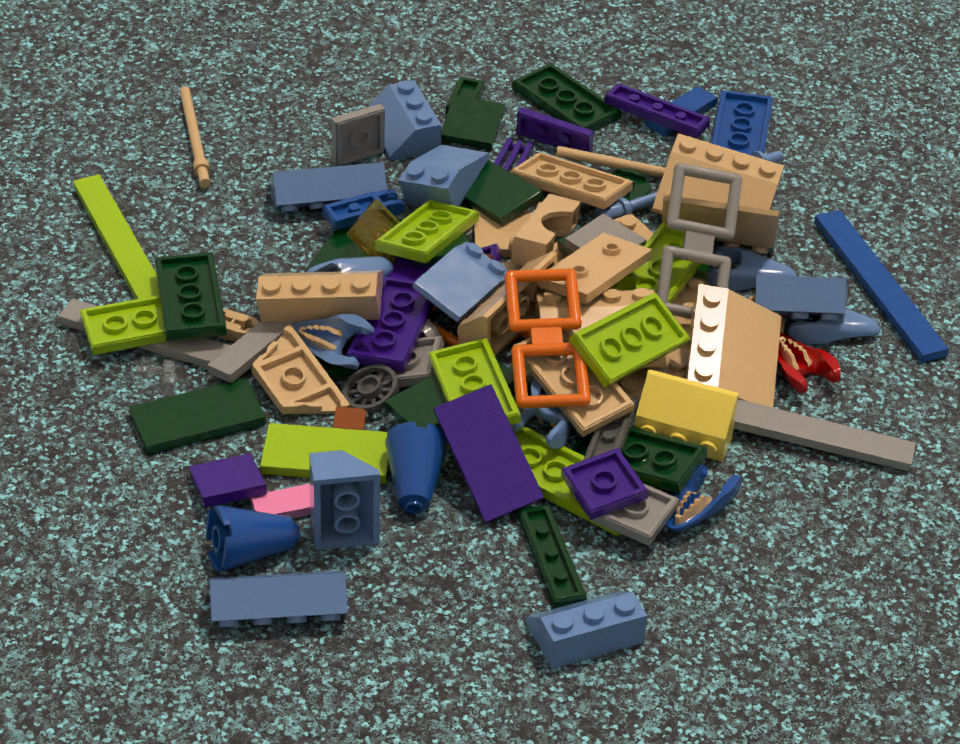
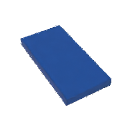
(742, 121)

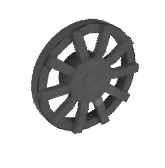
(371, 387)

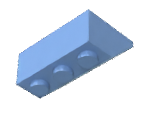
(409, 121)
(803, 296)
(343, 501)
(589, 628)

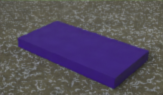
(397, 330)
(488, 454)

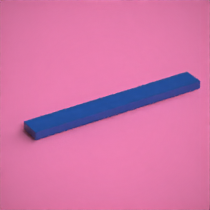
(881, 286)

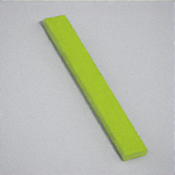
(117, 236)

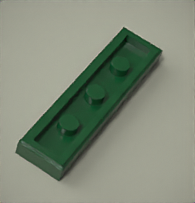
(551, 556)

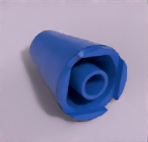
(415, 463)
(247, 536)

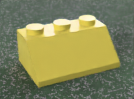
(688, 412)

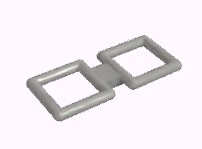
(698, 237)

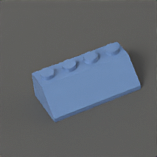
(324, 185)
(278, 596)

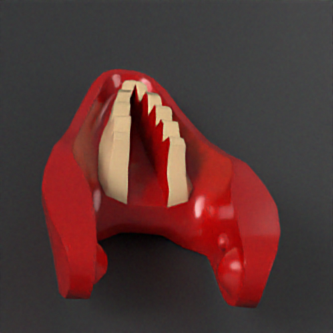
(799, 360)

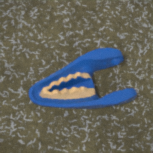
(695, 507)

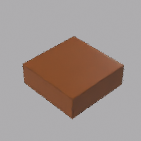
(350, 418)

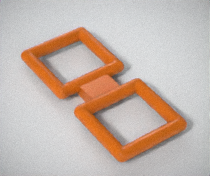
(546, 338)

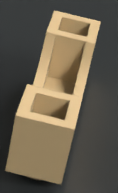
(551, 219)

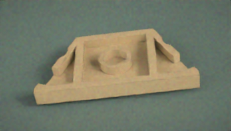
(296, 378)

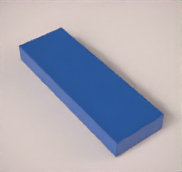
(694, 100)

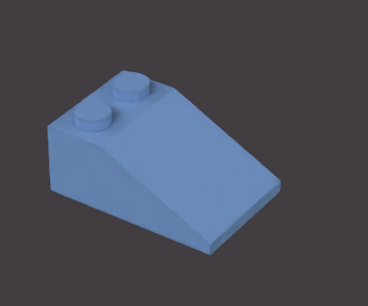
(442, 175)
(461, 280)

